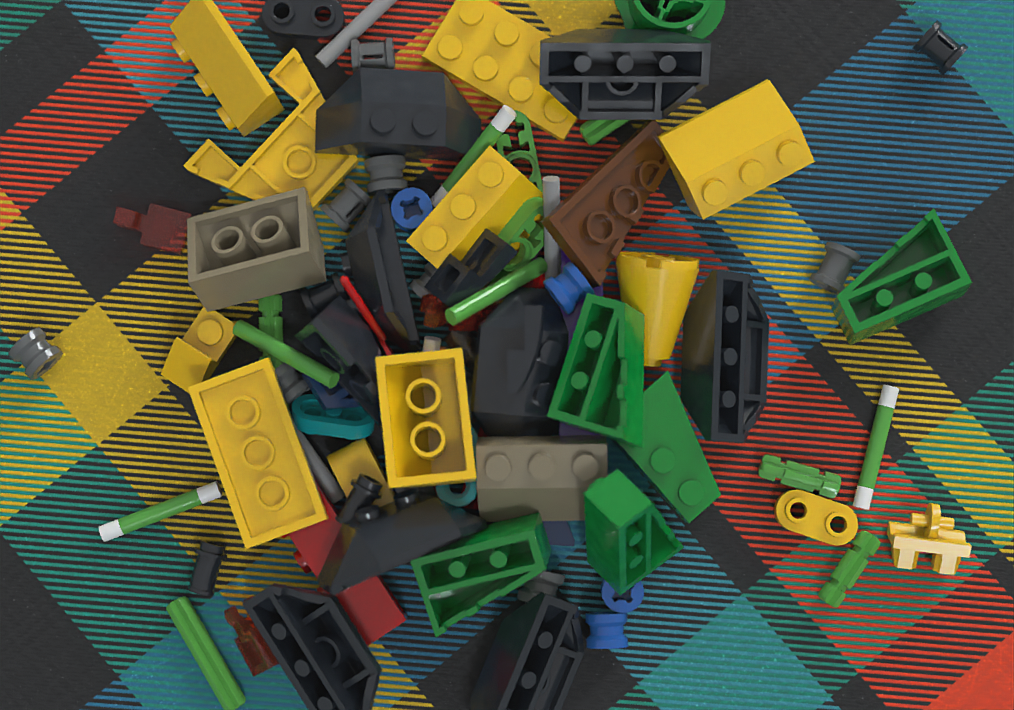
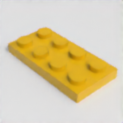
(499, 60)
(258, 453)

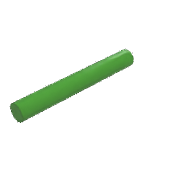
(496, 291)
(286, 354)

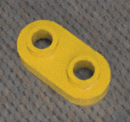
(816, 517)

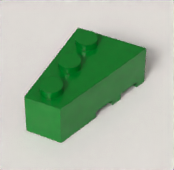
(903, 283)
(604, 372)
(672, 453)
(624, 532)
(480, 568)

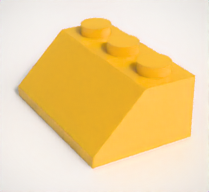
(224, 67)
(735, 149)
(480, 200)
(425, 419)

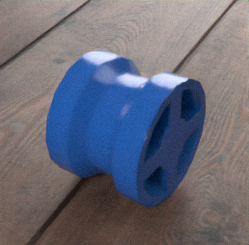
(411, 212)
(568, 287)
(626, 605)
(606, 630)

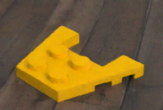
(288, 154)

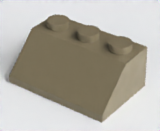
(254, 250)
(537, 475)

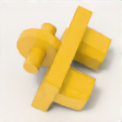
(928, 534)

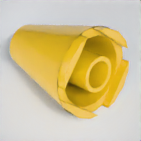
(659, 290)

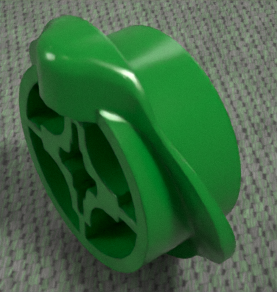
(704, 14)

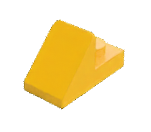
(200, 350)

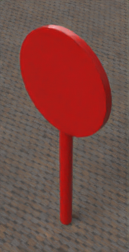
(366, 314)

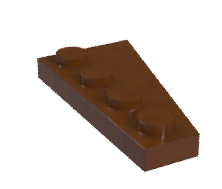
(608, 202)

